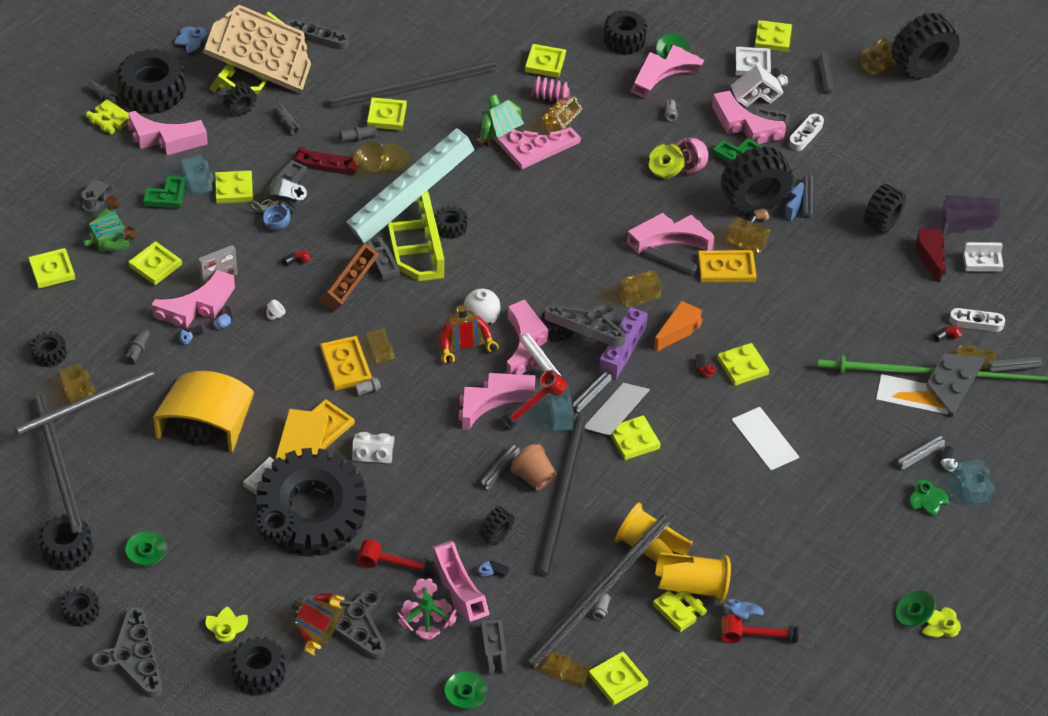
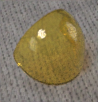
(370, 157)
(396, 158)

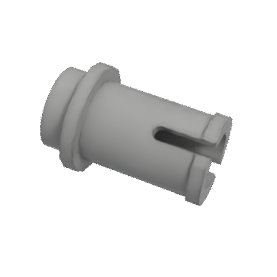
(671, 113)
(368, 386)
(600, 610)

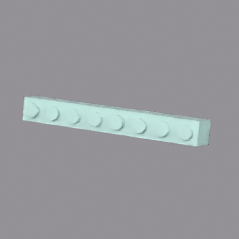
(410, 185)

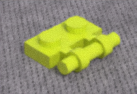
(111, 113)
(676, 612)

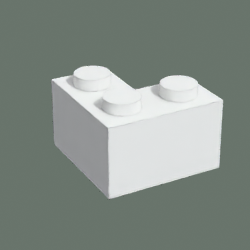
(756, 84)

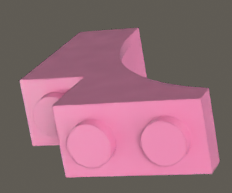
(657, 68)
(737, 119)
(170, 137)
(663, 231)
(205, 301)
(525, 321)
(497, 391)
(453, 576)

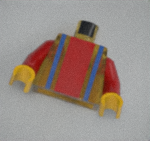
(463, 331)
(317, 619)

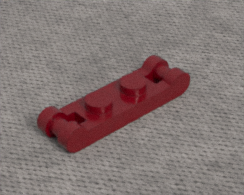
(326, 161)

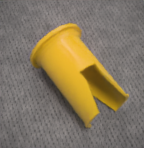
(638, 523)
(694, 574)

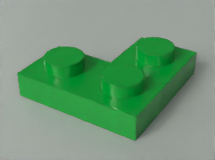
(727, 151)
(169, 197)

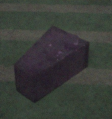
(966, 213)

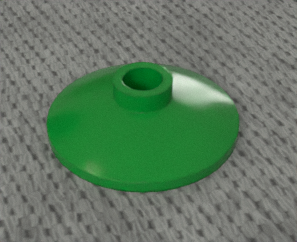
(667, 41)
(146, 542)
(915, 608)
(466, 683)

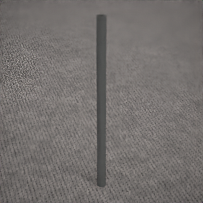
(83, 402)

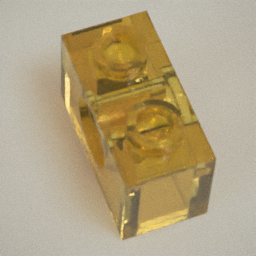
(561, 113)

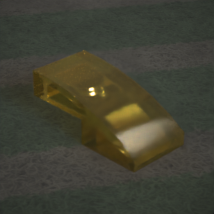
(380, 346)
(990, 355)

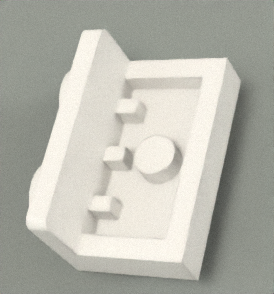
(983, 256)
(373, 447)

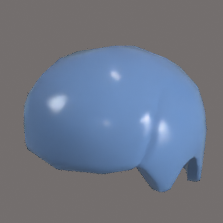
(276, 217)

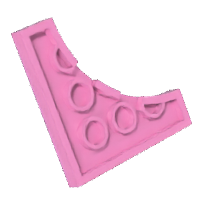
(529, 147)

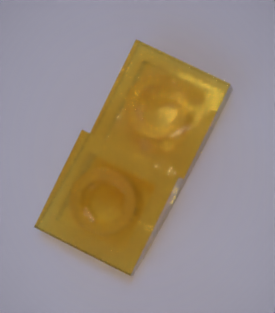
(565, 669)

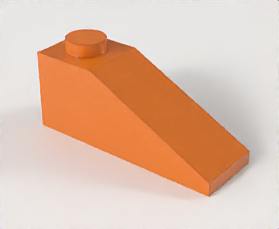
(679, 325)

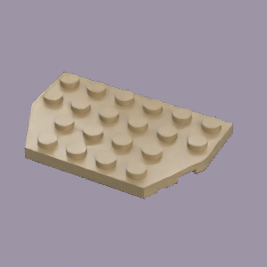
(260, 47)

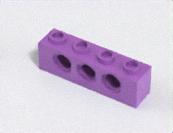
(615, 358)

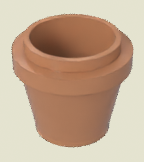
(533, 466)

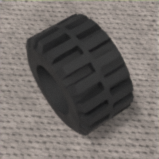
(625, 32)
(884, 208)
(197, 431)
(65, 555)
(258, 679)

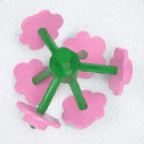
(438, 609)

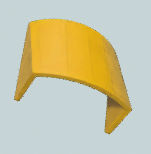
(208, 399)

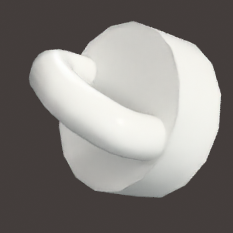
(276, 309)

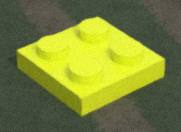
(773, 36)
(545, 60)
(387, 113)
(234, 187)
(155, 263)
(52, 268)
(743, 364)
(635, 438)
(618, 678)

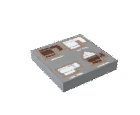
(221, 260)

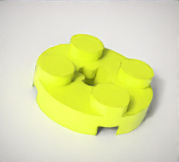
(670, 169)

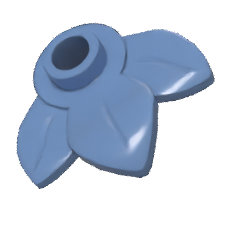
(191, 37)
(741, 609)

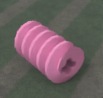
(549, 89)

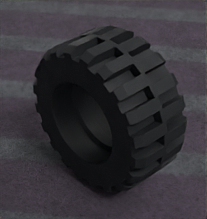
(925, 46)
(156, 95)
(757, 179)

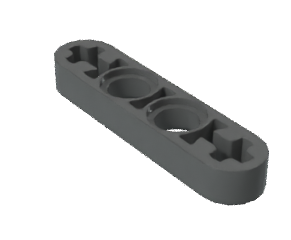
(336, 40)

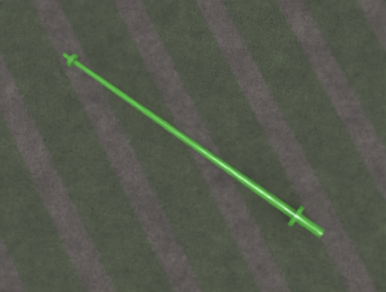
(843, 364)

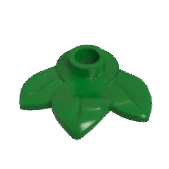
(930, 499)

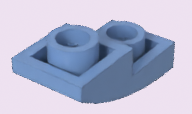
(794, 203)

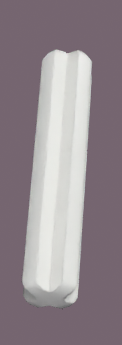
(537, 353)

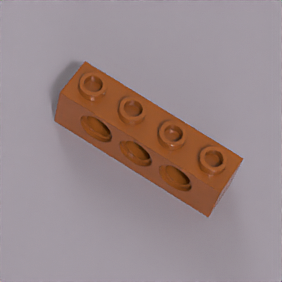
(348, 277)

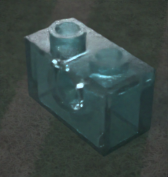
(197, 174)
(561, 411)
(975, 482)

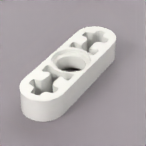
(794, 142)
(990, 325)

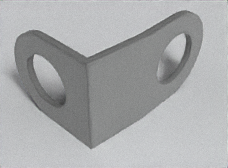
(261, 208)

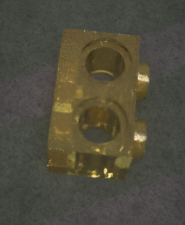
(877, 57)
(748, 235)
(640, 288)
(75, 383)

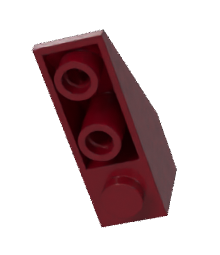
(930, 251)

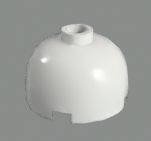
(484, 304)

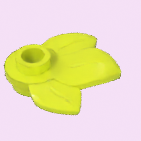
(226, 623)
(942, 624)

